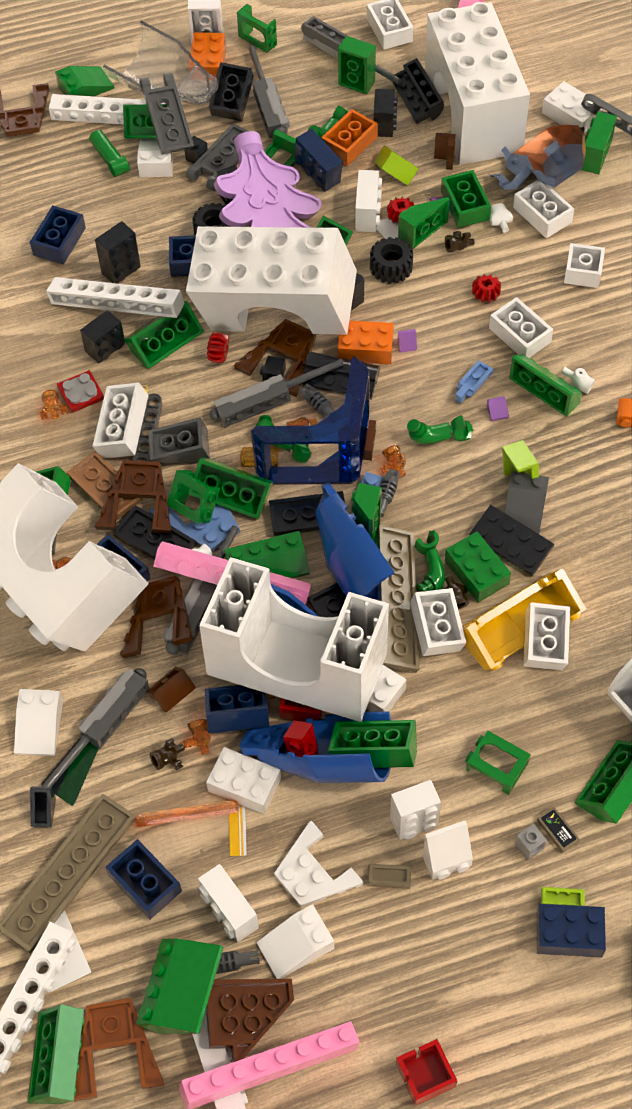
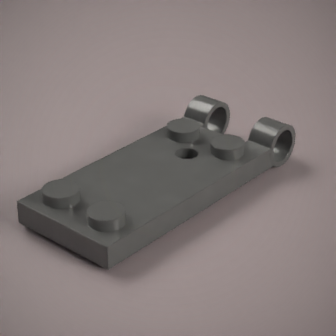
(169, 121)
(221, 151)

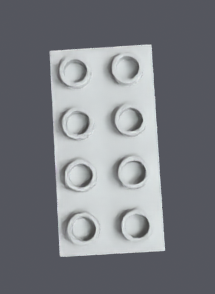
(484, 84)
(274, 268)
(66, 603)
(290, 654)

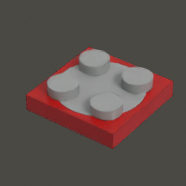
(80, 391)

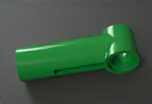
(116, 163)

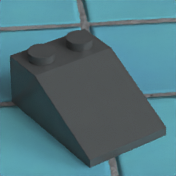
(179, 442)
(526, 499)

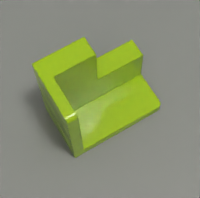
(395, 165)
(519, 459)

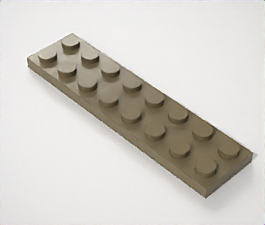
(398, 591)
(66, 872)

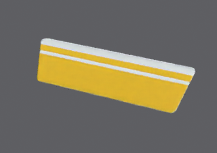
(237, 833)

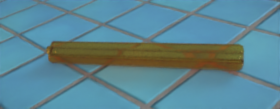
(186, 813)

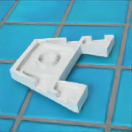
(305, 877)

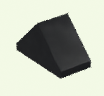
(42, 806)

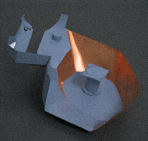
(550, 155)

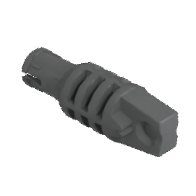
(316, 400)
(389, 486)
(233, 960)

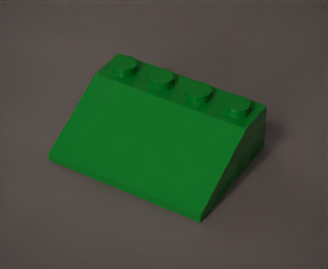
(179, 986)

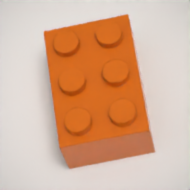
(209, 50)
(351, 136)
(367, 342)

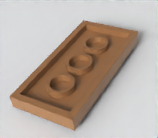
(96, 480)

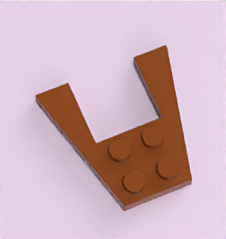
(109, 1027)

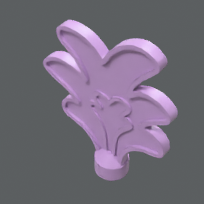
(263, 190)

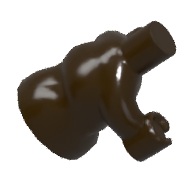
(457, 241)
(459, 591)
(167, 755)

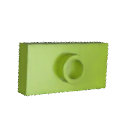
(562, 896)

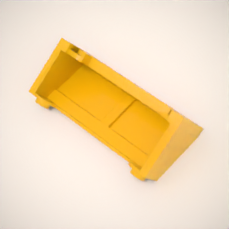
(502, 628)

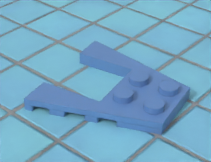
(212, 533)

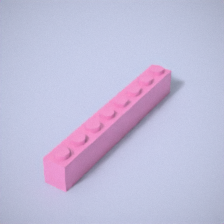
(211, 568)
(268, 1065)

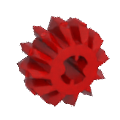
(396, 207)
(486, 288)
(217, 347)

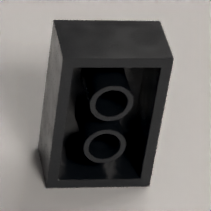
(232, 92)
(118, 252)

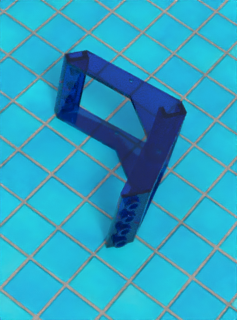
(341, 427)

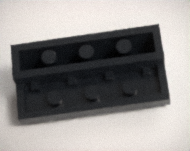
(418, 92)
(336, 379)

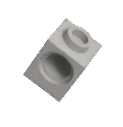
(530, 842)

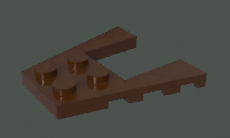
(27, 119)
(287, 340)
(137, 480)
(154, 601)

